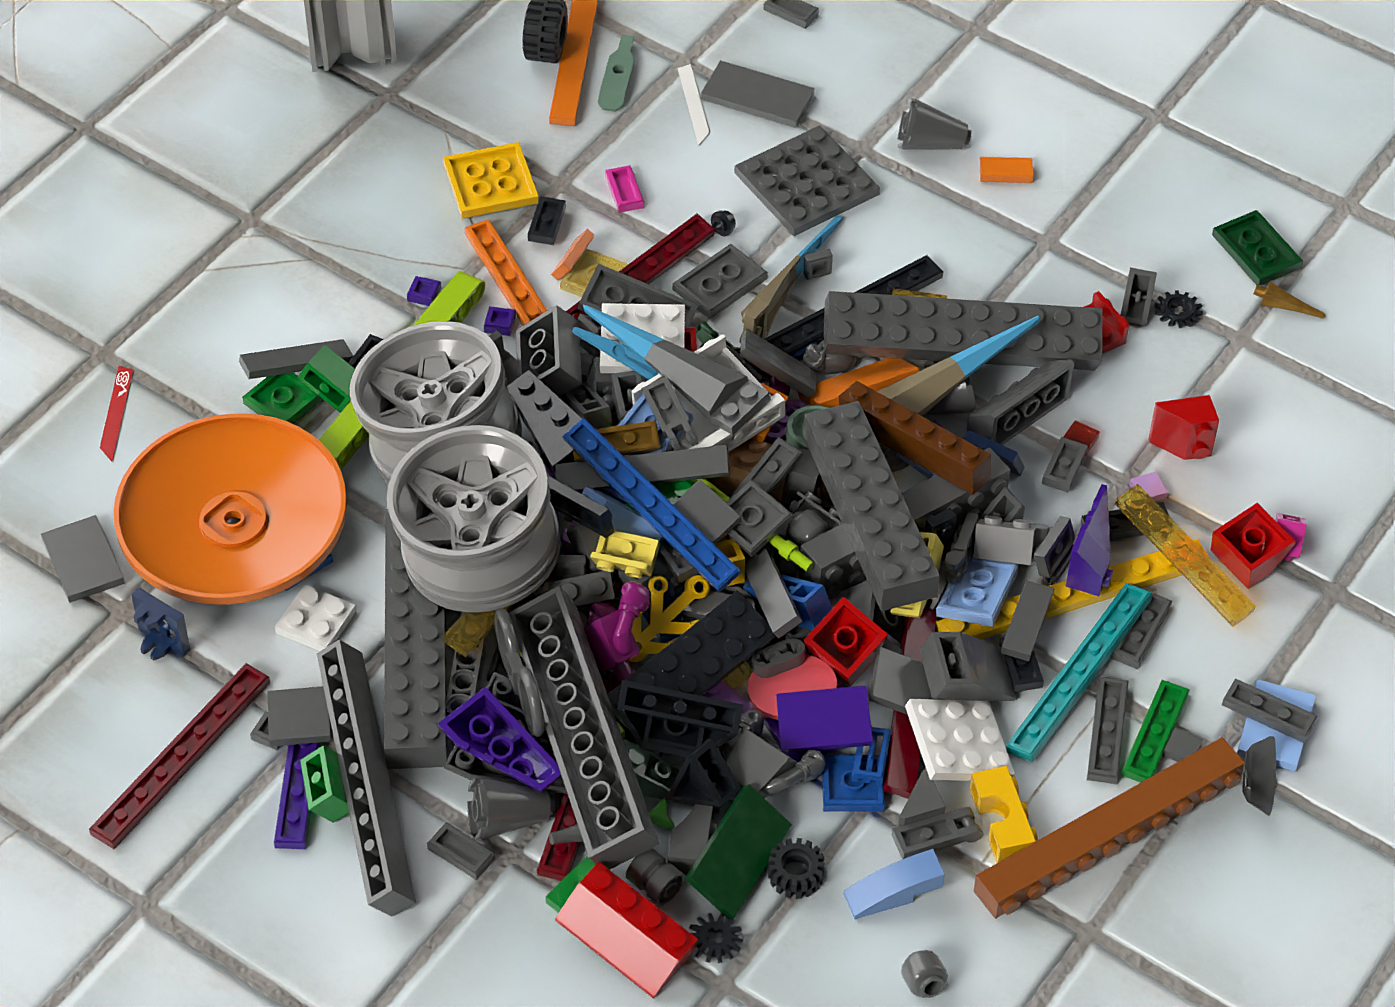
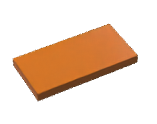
(875, 376)

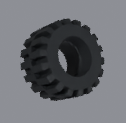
(545, 30)

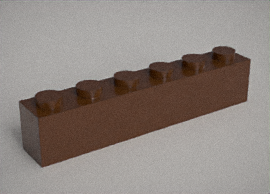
(922, 440)

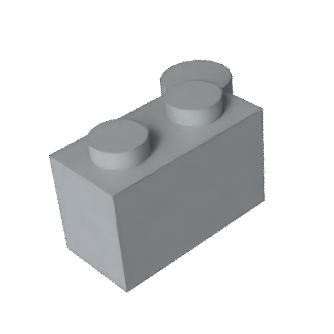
(1008, 540)

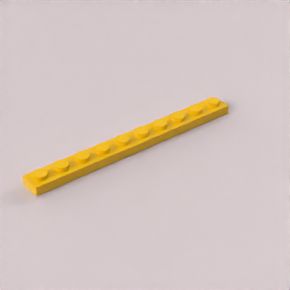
(1137, 572)

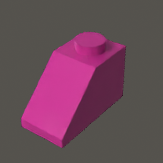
(1296, 529)

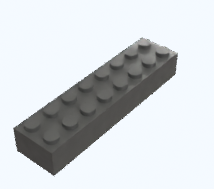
(870, 506)
(832, 552)

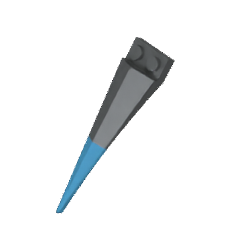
(715, 390)

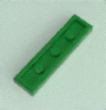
(1155, 731)

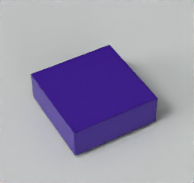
(423, 290)
(500, 320)

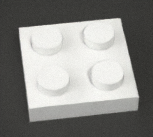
(315, 618)

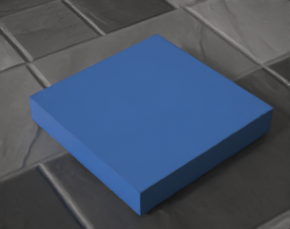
(845, 795)

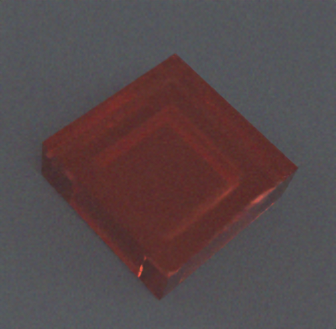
(1082, 434)

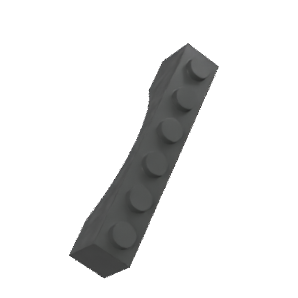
(692, 835)

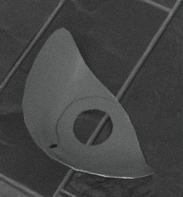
(1260, 774)

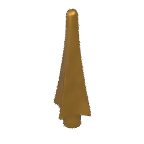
(1278, 298)

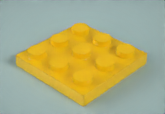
(490, 180)

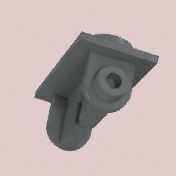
(811, 502)

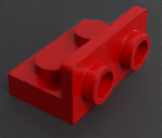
(1114, 325)

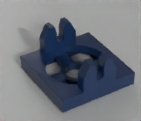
(151, 613)

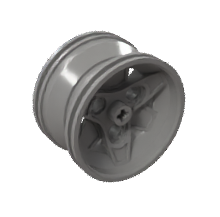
(350, 27)
(428, 383)
(473, 486)

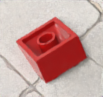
(1185, 427)
(1251, 545)
(846, 641)

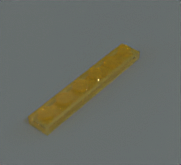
(1185, 555)

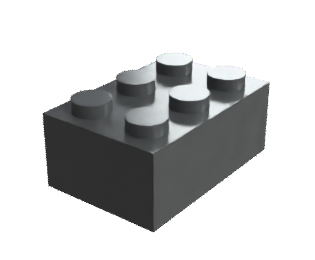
(550, 350)

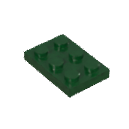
(1257, 248)

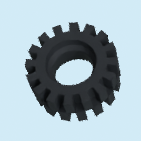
(796, 853)

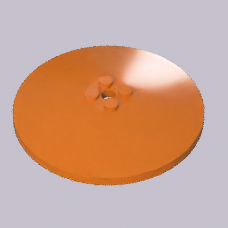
(222, 468)

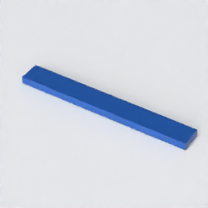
(651, 505)

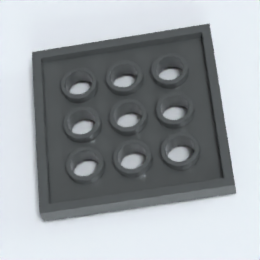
(803, 192)

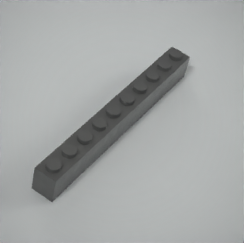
(365, 779)

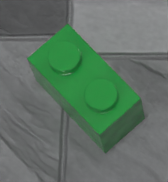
(329, 377)
(324, 784)

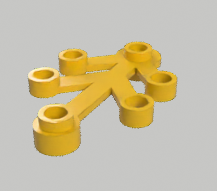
(661, 620)

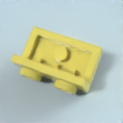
(626, 552)

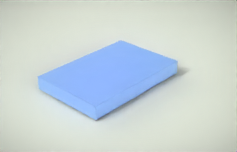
(980, 592)
(1287, 748)

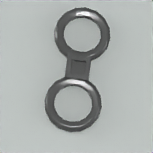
(519, 675)

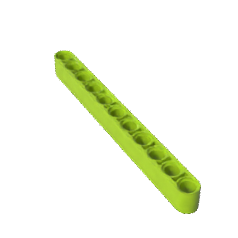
(451, 305)

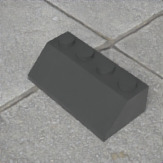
(1023, 402)

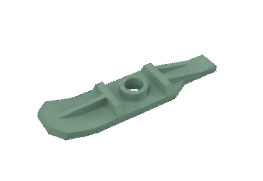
(615, 85)

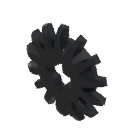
(1189, 313)
(712, 948)

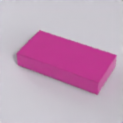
(624, 189)

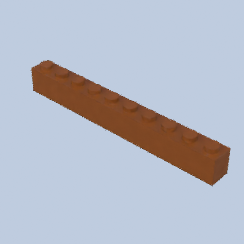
(1108, 828)

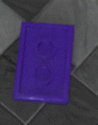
(824, 719)

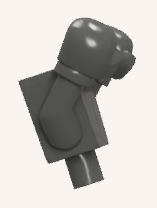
(763, 765)

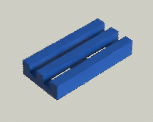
(868, 774)

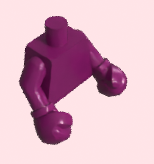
(611, 631)

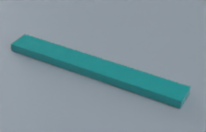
(1078, 673)

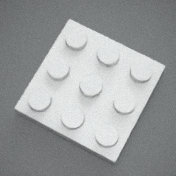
(658, 319)
(957, 737)

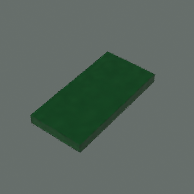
(738, 852)

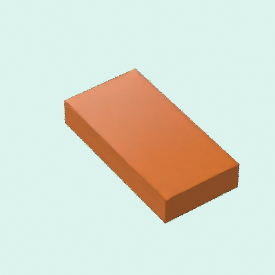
(1006, 169)
(572, 254)

